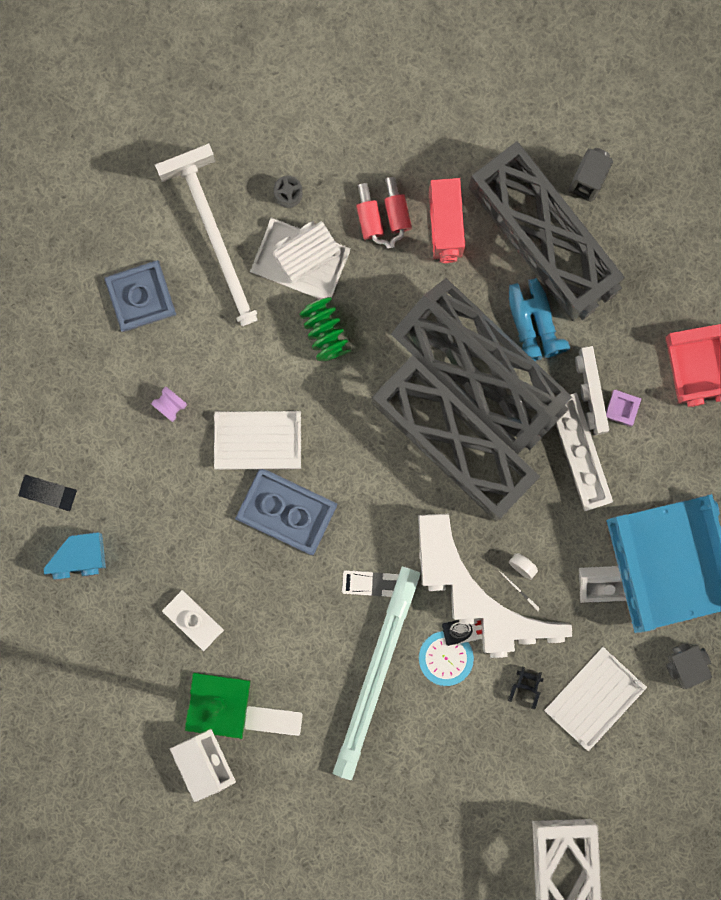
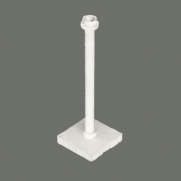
(186, 166)

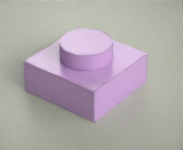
(622, 408)

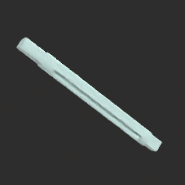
(376, 673)

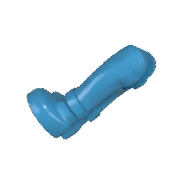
(540, 309)

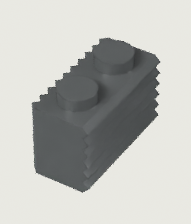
(591, 174)

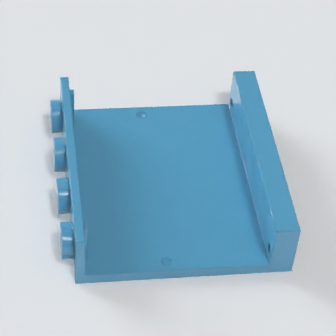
(669, 562)

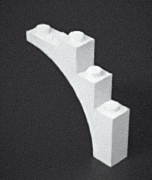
(499, 625)

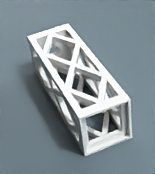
(562, 832)

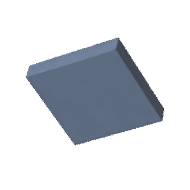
(140, 296)

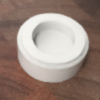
(523, 566)

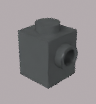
(689, 665)

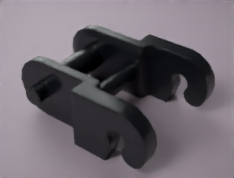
(537, 678)

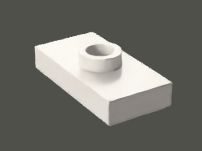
(193, 620)

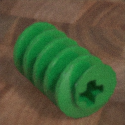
(323, 330)

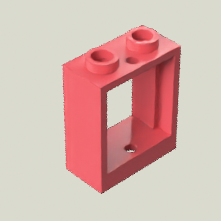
(446, 219)

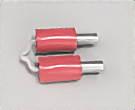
(396, 211)

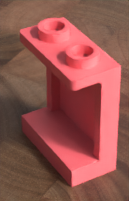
(696, 364)

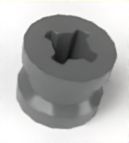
(287, 185)

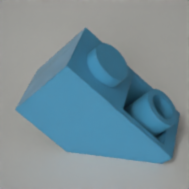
(78, 553)

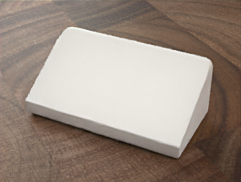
(601, 584)

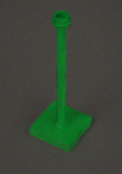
(218, 705)

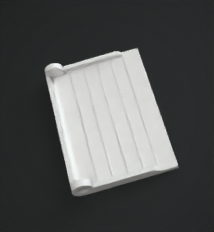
(318, 283)
(257, 440)
(595, 699)

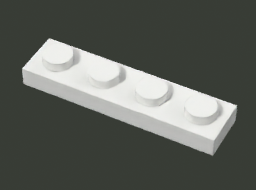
(582, 457)

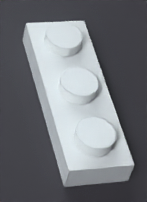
(592, 391)

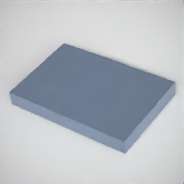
(286, 511)

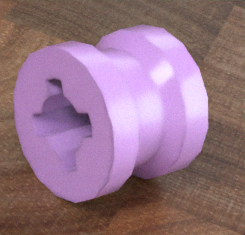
(169, 404)

